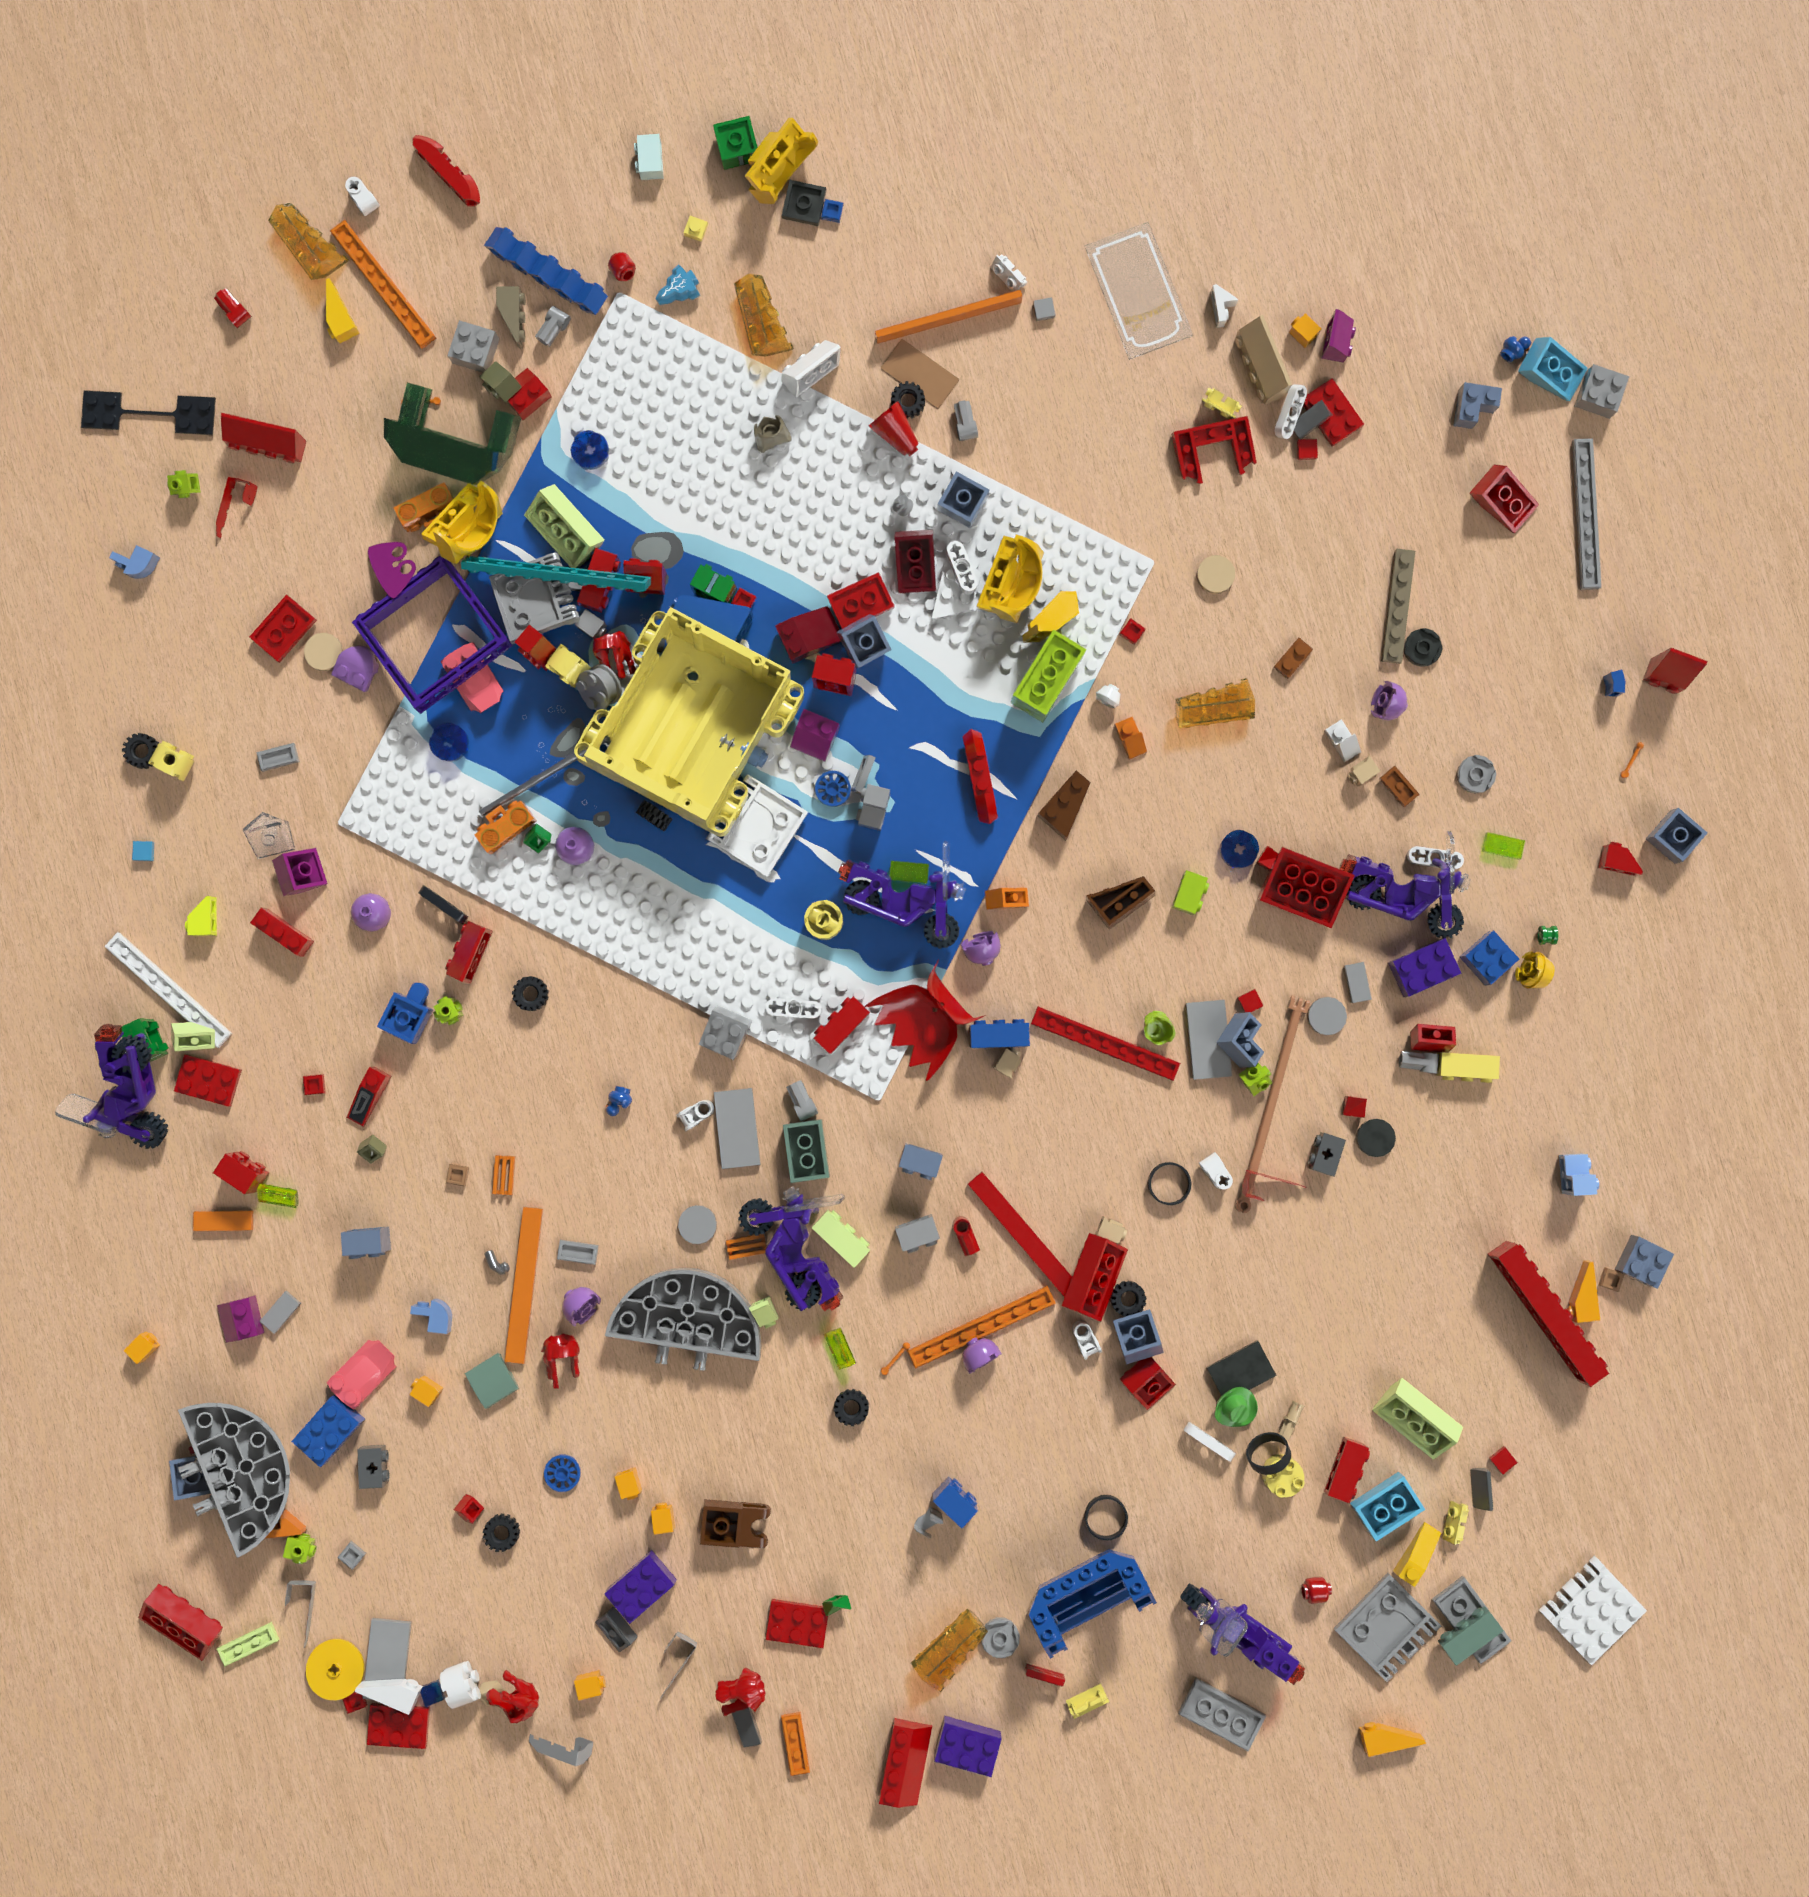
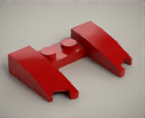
(1235, 430)

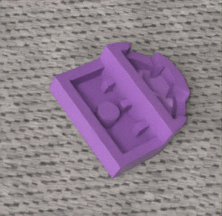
(356, 667)

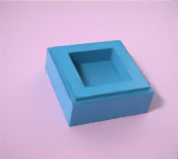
(143, 851)

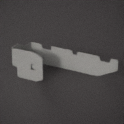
(928, 1520)
(288, 1596)
(685, 1638)
(575, 1757)

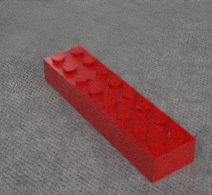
(1548, 1313)

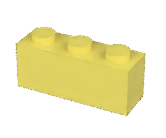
(1468, 1067)

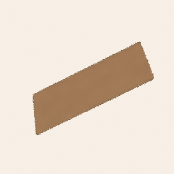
(911, 365)

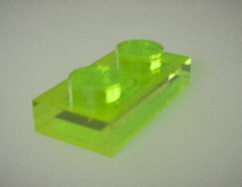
(1503, 846)
(909, 872)
(278, 1195)
(839, 1348)

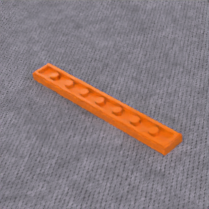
(383, 284)
(948, 316)
(524, 1285)
(981, 1326)

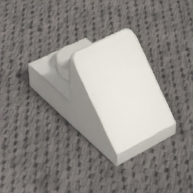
(1221, 301)
(1343, 741)

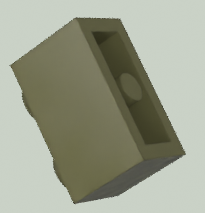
(499, 382)

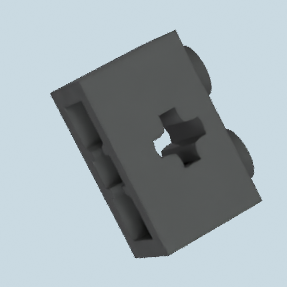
(1334, 1146)
(367, 1475)

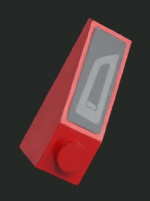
(368, 1095)

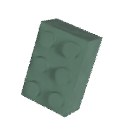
(806, 1151)

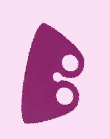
(390, 577)

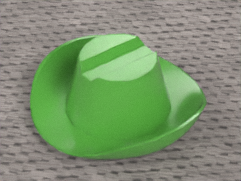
(1236, 1407)

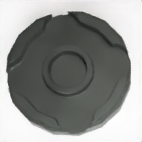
(1423, 647)
(1376, 1137)

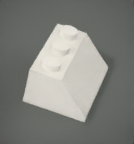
(811, 367)

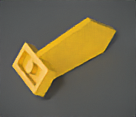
(1053, 616)

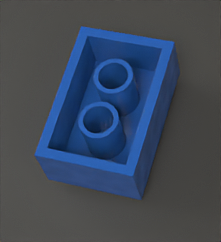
(999, 1034)
(328, 1430)

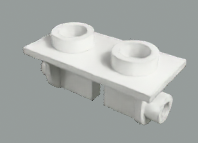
(1003, 268)

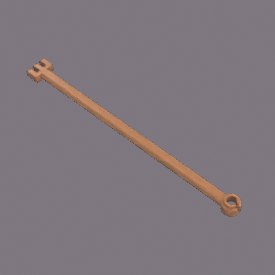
(1273, 1096)

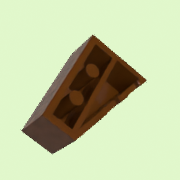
(1065, 804)
(1120, 901)

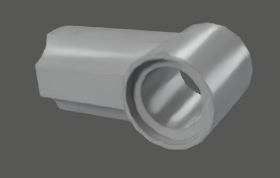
(555, 322)
(965, 424)
(1424, 1062)
(803, 1104)

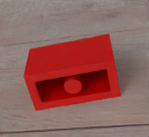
(1433, 1038)

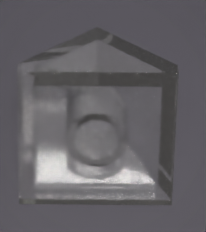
(269, 835)

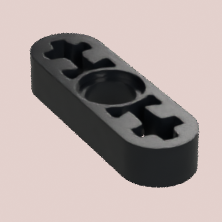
(443, 904)

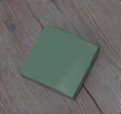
(492, 1381)

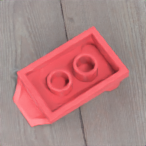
(482, 688)
(362, 1373)

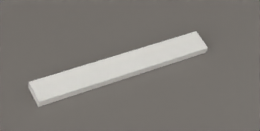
(165, 986)

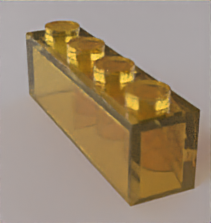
(306, 242)
(760, 317)
(1216, 706)
(949, 1650)

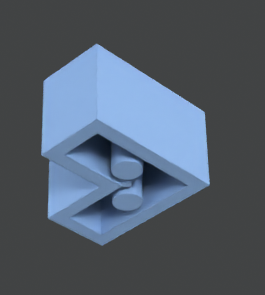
(1576, 1176)

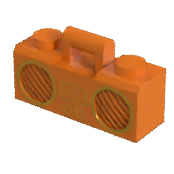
(423, 507)
(506, 828)

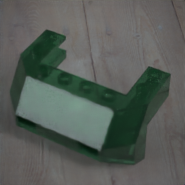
(443, 452)

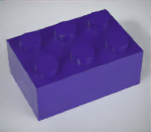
(1424, 968)
(640, 1586)
(967, 1746)

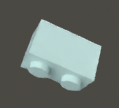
(649, 157)

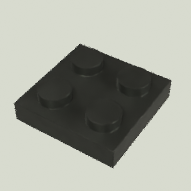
(804, 202)

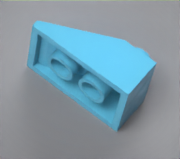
(1552, 368)

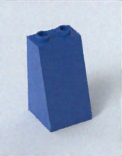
(722, 617)

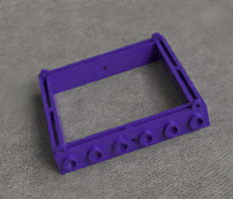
(382, 609)

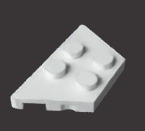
(950, 598)

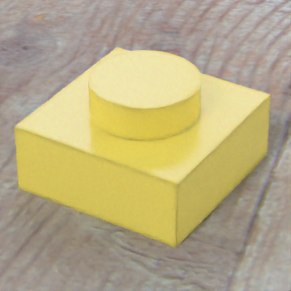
(695, 228)

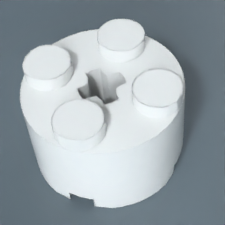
(460, 1684)

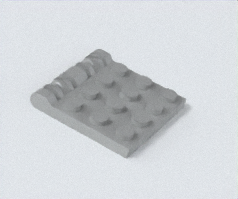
(533, 601)
(1384, 1625)

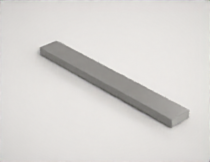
(1586, 514)

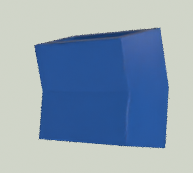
(1614, 683)

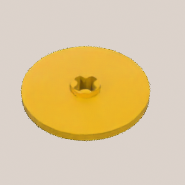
(342, 1655)

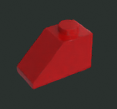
(1619, 860)

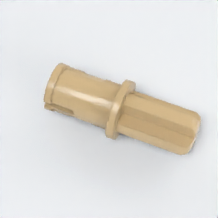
(1291, 1420)

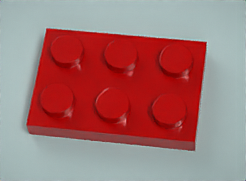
(1344, 417)
(860, 600)
(283, 628)
(207, 1080)
(797, 1623)
(397, 1729)

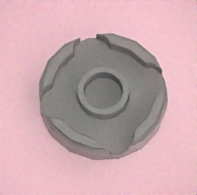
(1476, 774)
(1327, 1016)
(697, 1224)
(1001, 1637)

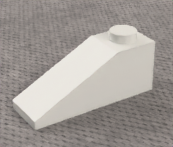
(395, 1693)

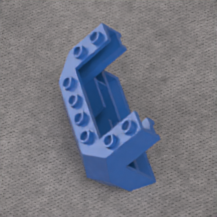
(1085, 1594)

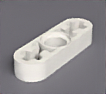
(1284, 428)
(963, 559)
(1421, 851)
(788, 1014)
(1209, 1441)

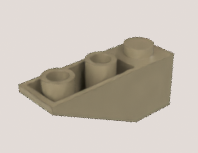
(509, 302)

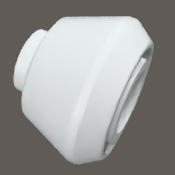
(1109, 696)

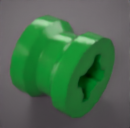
(1547, 935)

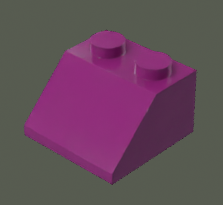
(1338, 337)
(814, 735)
(299, 871)
(240, 1319)

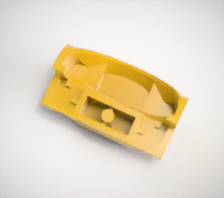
(778, 159)
(460, 530)
(1012, 580)

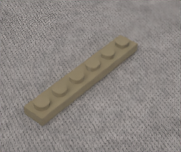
(1398, 606)

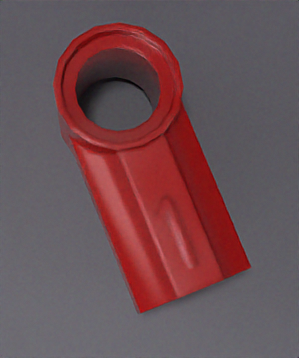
(234, 311)
(966, 1237)

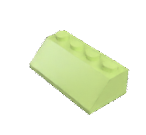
(563, 526)
(1418, 1419)

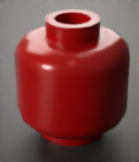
(621, 266)
(1316, 1590)

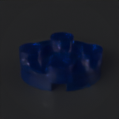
(586, 460)
(439, 737)
(1233, 858)

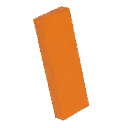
(222, 1220)
(795, 1743)

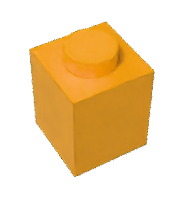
(1304, 330)
(142, 1347)
(425, 1390)
(628, 1484)
(662, 1518)
(589, 1685)

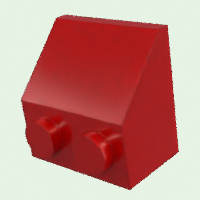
(530, 396)
(1147, 1382)

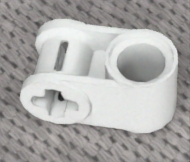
(362, 197)
(692, 1115)
(1214, 1169)
(1087, 1342)

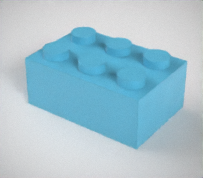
(1387, 1506)

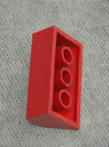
(262, 438)
(1094, 1277)
(180, 1621)
(905, 1763)

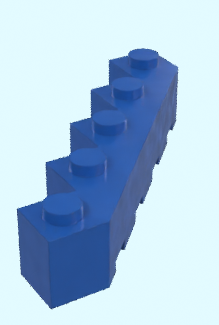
(546, 270)

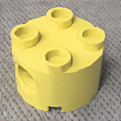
(567, 665)
(161, 758)
(823, 919)
(1286, 1482)

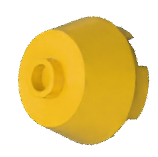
(1535, 971)

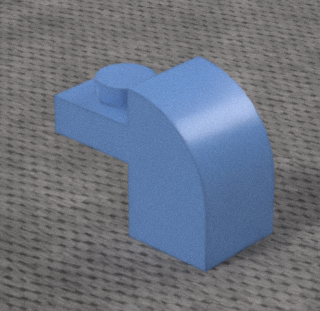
(139, 565)
(439, 1315)

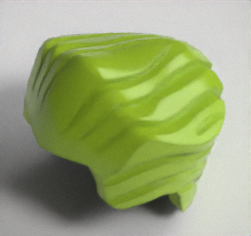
(1158, 1028)

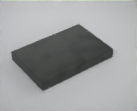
(1242, 1368)

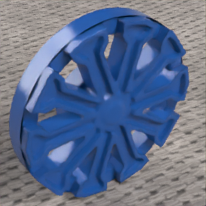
(832, 788)
(562, 1473)

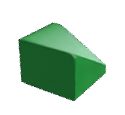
(537, 838)
(835, 1604)

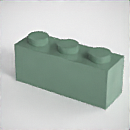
(1470, 1635)

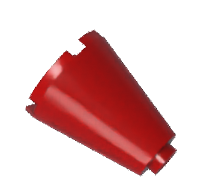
(896, 430)

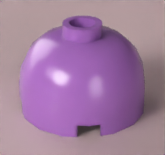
(1389, 701)
(574, 846)
(370, 912)
(983, 948)
(579, 1305)
(979, 1354)

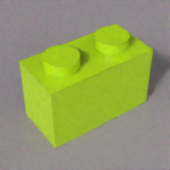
(1190, 893)

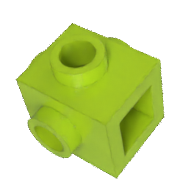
(183, 484)
(455, 1010)
(1256, 1078)
(300, 1548)

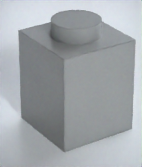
(591, 625)

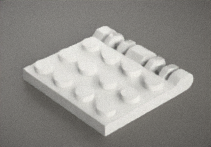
(762, 828)
(1595, 1612)

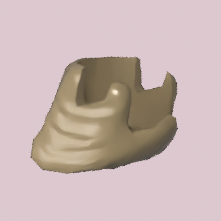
(771, 433)

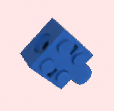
(406, 1014)

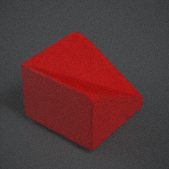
(1267, 858)
(1354, 1106)
(468, 1508)

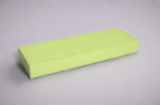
(247, 1644)

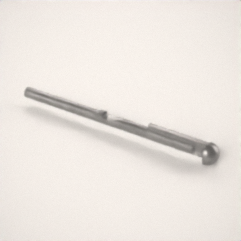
(570, 758)

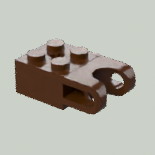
(737, 1524)

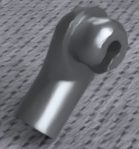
(494, 1264)

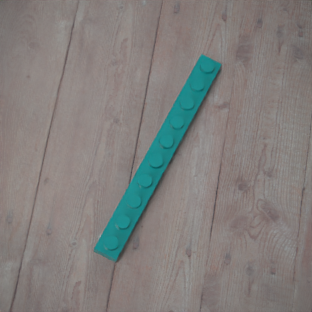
(562, 574)

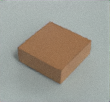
(457, 1175)
(1611, 1279)

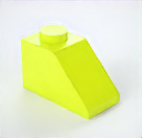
(203, 918)

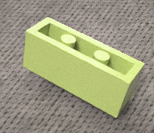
(841, 1237)

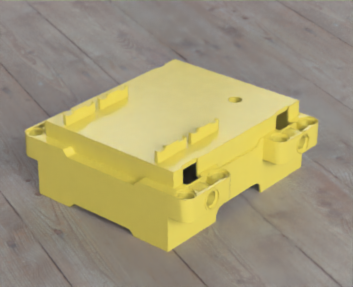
(671, 726)

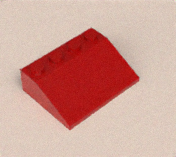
(1306, 887)

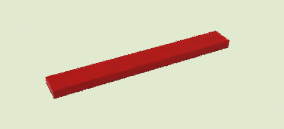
(1105, 1043)
(1021, 1232)

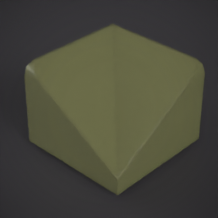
(371, 1149)

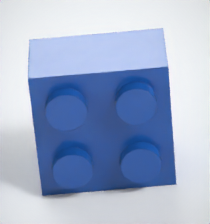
(1489, 958)
(955, 1502)

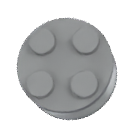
(599, 687)

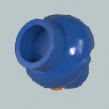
(1515, 349)
(619, 1096)

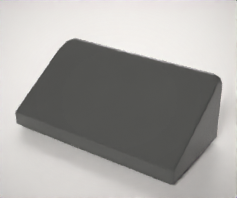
(1312, 419)
(1481, 1489)
(616, 1629)
(747, 1727)

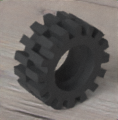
(908, 388)
(131, 746)
(654, 815)
(522, 985)
(1118, 1292)
(851, 1419)
(501, 1520)

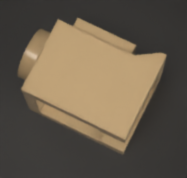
(1363, 771)
(1008, 1062)
(1111, 1230)

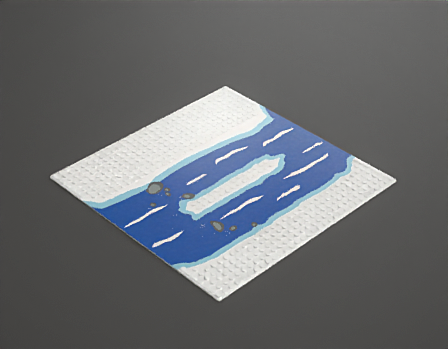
(790, 531)

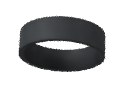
(1188, 1188)
(1263, 1438)
(1113, 1536)

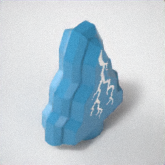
(679, 287)

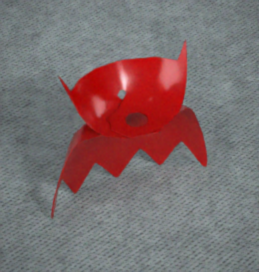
(919, 1025)

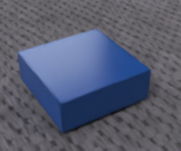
(832, 211)

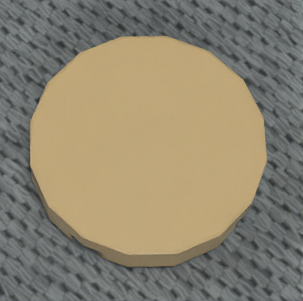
(1216, 574)
(322, 651)

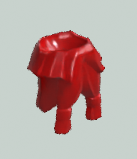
(621, 651)
(560, 1347)
(746, 1689)
(523, 1698)

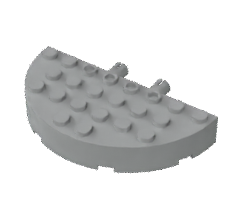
(688, 1312)
(241, 1467)

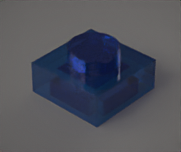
(432, 1693)

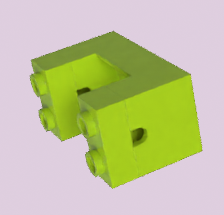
(1048, 676)

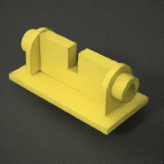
(1227, 407)
(1453, 1530)
(1087, 1701)

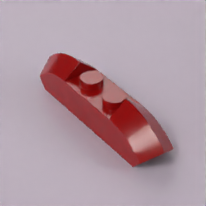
(439, 162)
(980, 776)

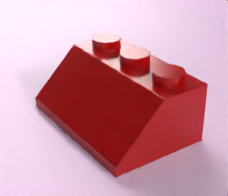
(468, 952)

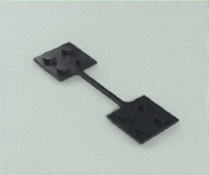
(104, 411)

